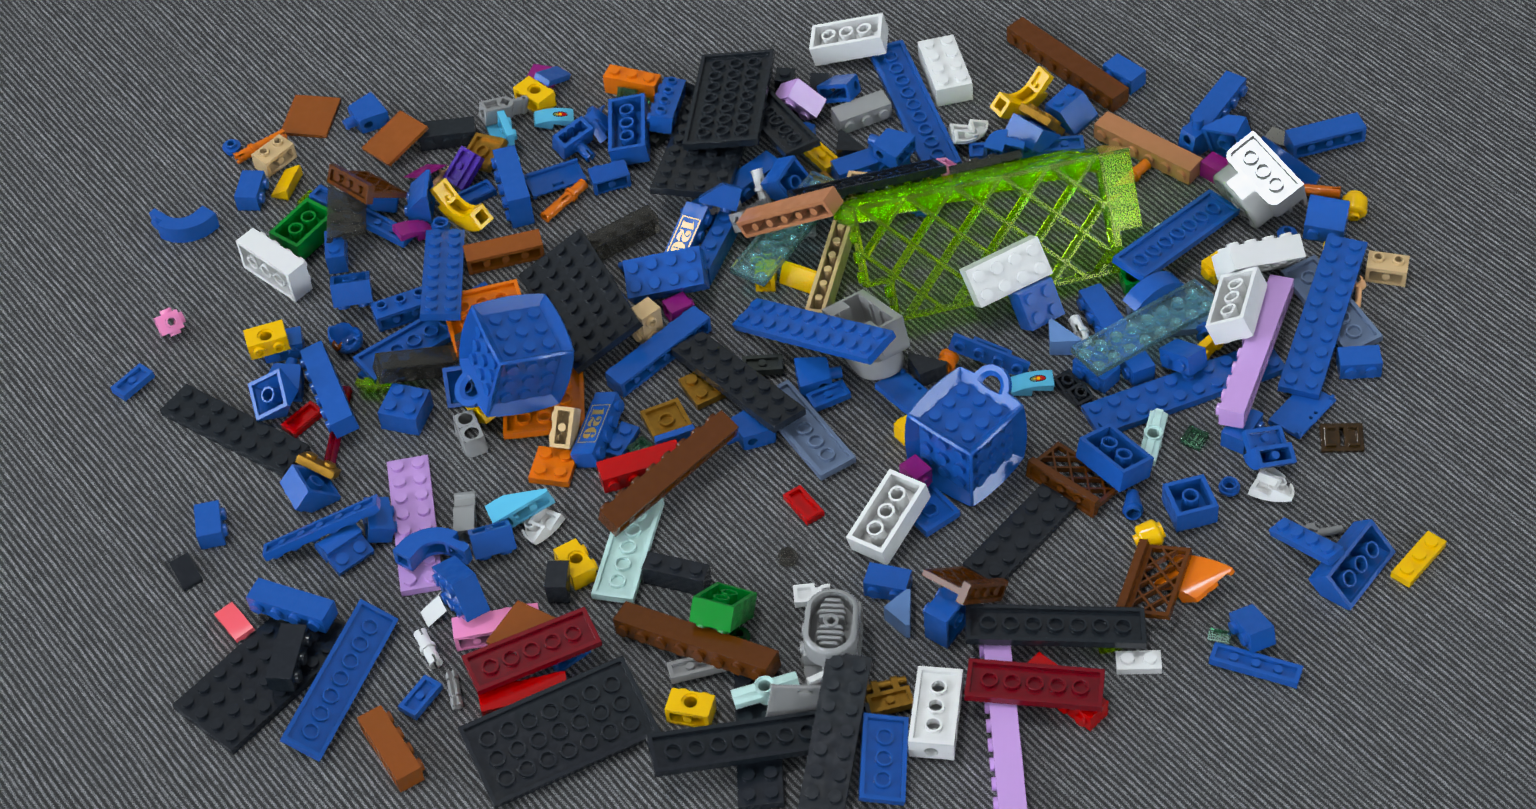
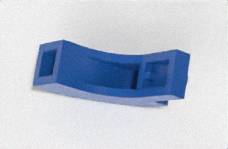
(185, 229)
(1151, 289)
(430, 542)

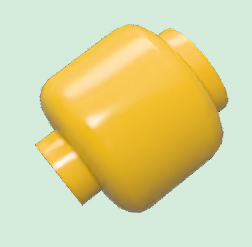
(1358, 205)
(1149, 530)

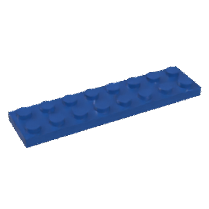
(1176, 235)
(442, 275)
(413, 336)
(339, 680)

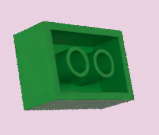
(302, 228)
(722, 607)

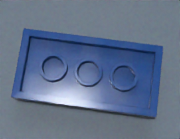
(883, 759)

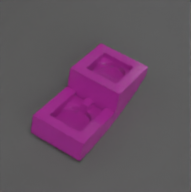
(410, 229)

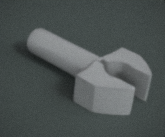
(1325, 531)

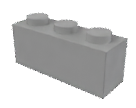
(861, 112)

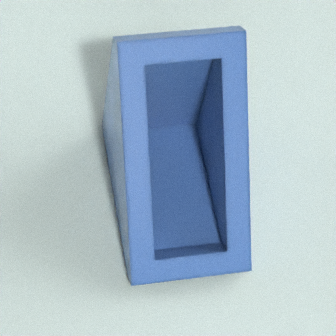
(1060, 339)
(898, 613)

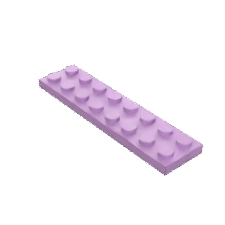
(413, 510)

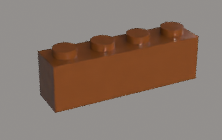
(503, 251)
(391, 749)

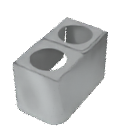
(474, 446)

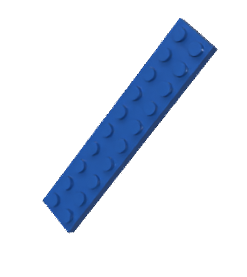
(913, 103)
(1322, 317)
(814, 331)
(1170, 393)

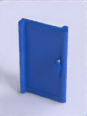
(554, 178)
(901, 390)
(1298, 413)

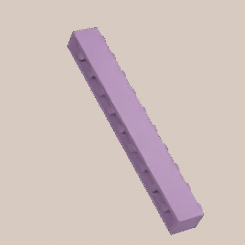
(1255, 354)
(1004, 743)

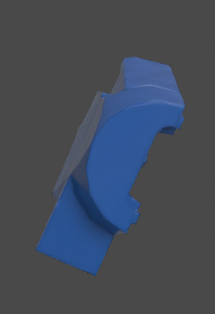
(598, 121)

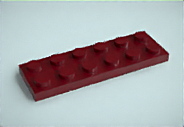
(531, 650)
(1034, 684)

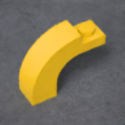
(1033, 92)
(458, 210)

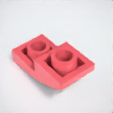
(234, 622)

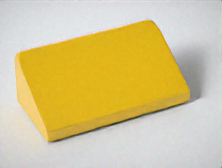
(287, 183)
(797, 276)

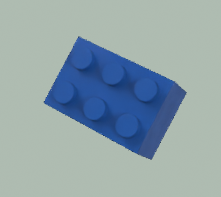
(1114, 457)
(460, 589)

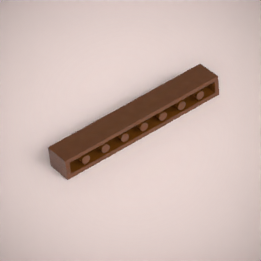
(1067, 64)
(667, 473)
(698, 643)

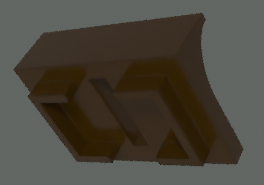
(1331, 437)

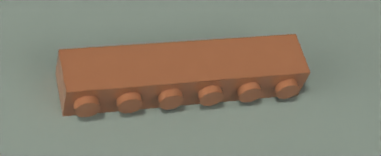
(1145, 145)
(790, 212)

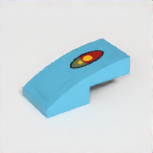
(548, 117)
(1026, 383)

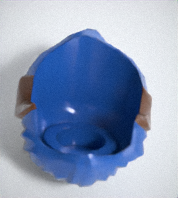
(345, 338)

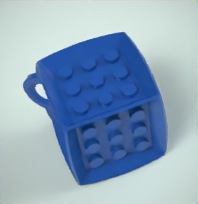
(514, 355)
(968, 433)

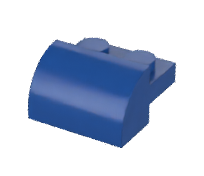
(1000, 143)
(1267, 448)
(344, 548)

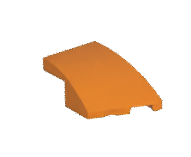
(1199, 578)

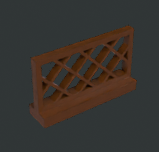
(362, 184)
(1068, 486)
(1137, 573)
(968, 585)

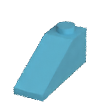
(519, 506)

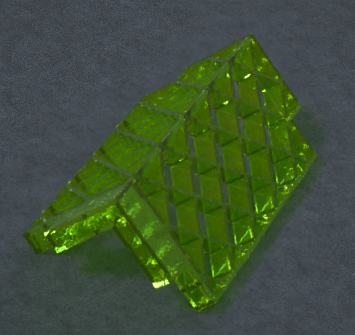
(1116, 200)

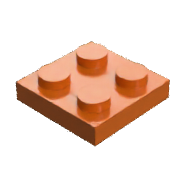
(552, 467)

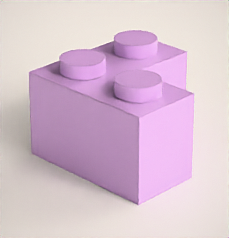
(801, 98)

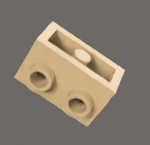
(274, 155)
(1387, 268)
(651, 318)
(564, 427)

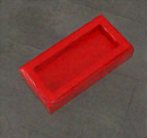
(302, 419)
(803, 505)

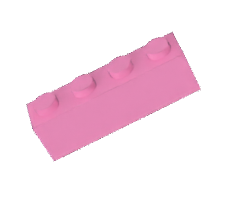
(476, 632)

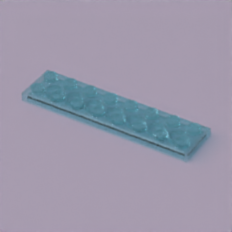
(772, 249)
(1144, 328)

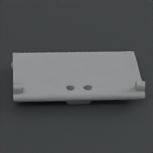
(788, 700)

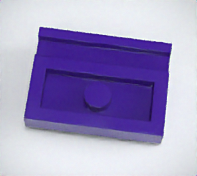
(463, 168)

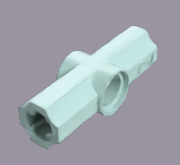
(1154, 432)
(755, 692)

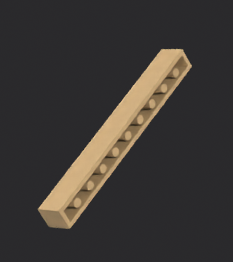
(831, 264)

